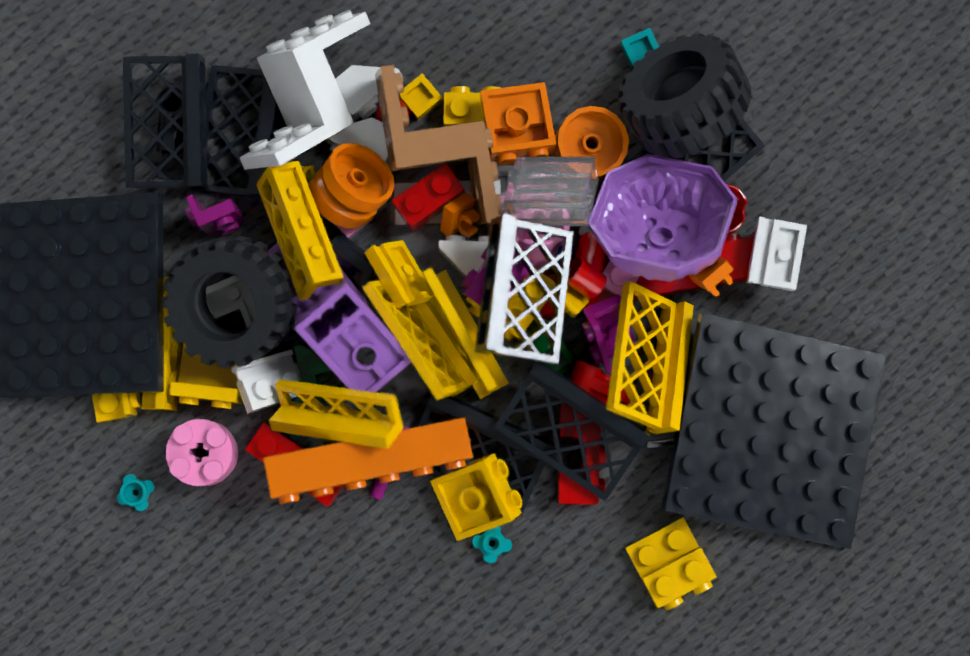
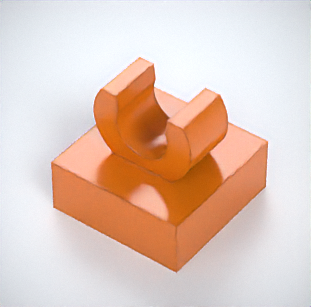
(459, 216)
(712, 275)

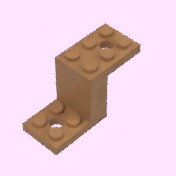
(438, 145)

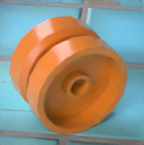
(601, 130)
(351, 185)

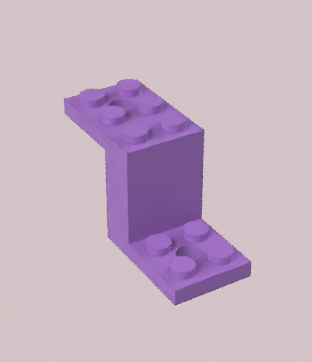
(338, 325)

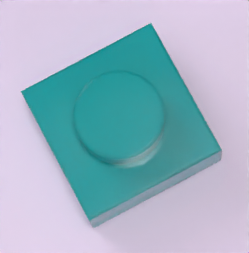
(637, 45)

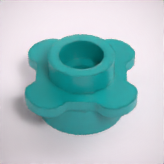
(126, 495)
(501, 544)

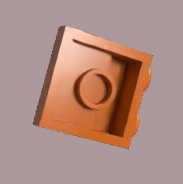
(518, 122)

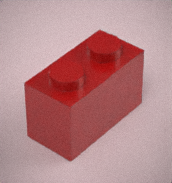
(428, 197)

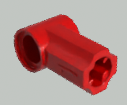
(587, 266)
(595, 382)

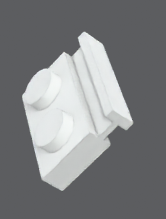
(776, 254)
(258, 380)

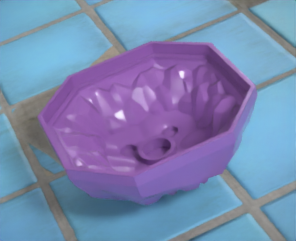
(662, 217)

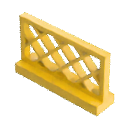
(464, 329)
(426, 343)
(668, 361)

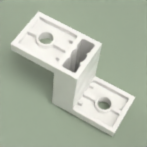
(304, 90)

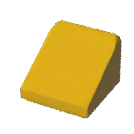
(574, 302)

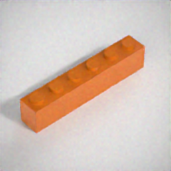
(353, 464)

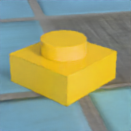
(420, 96)

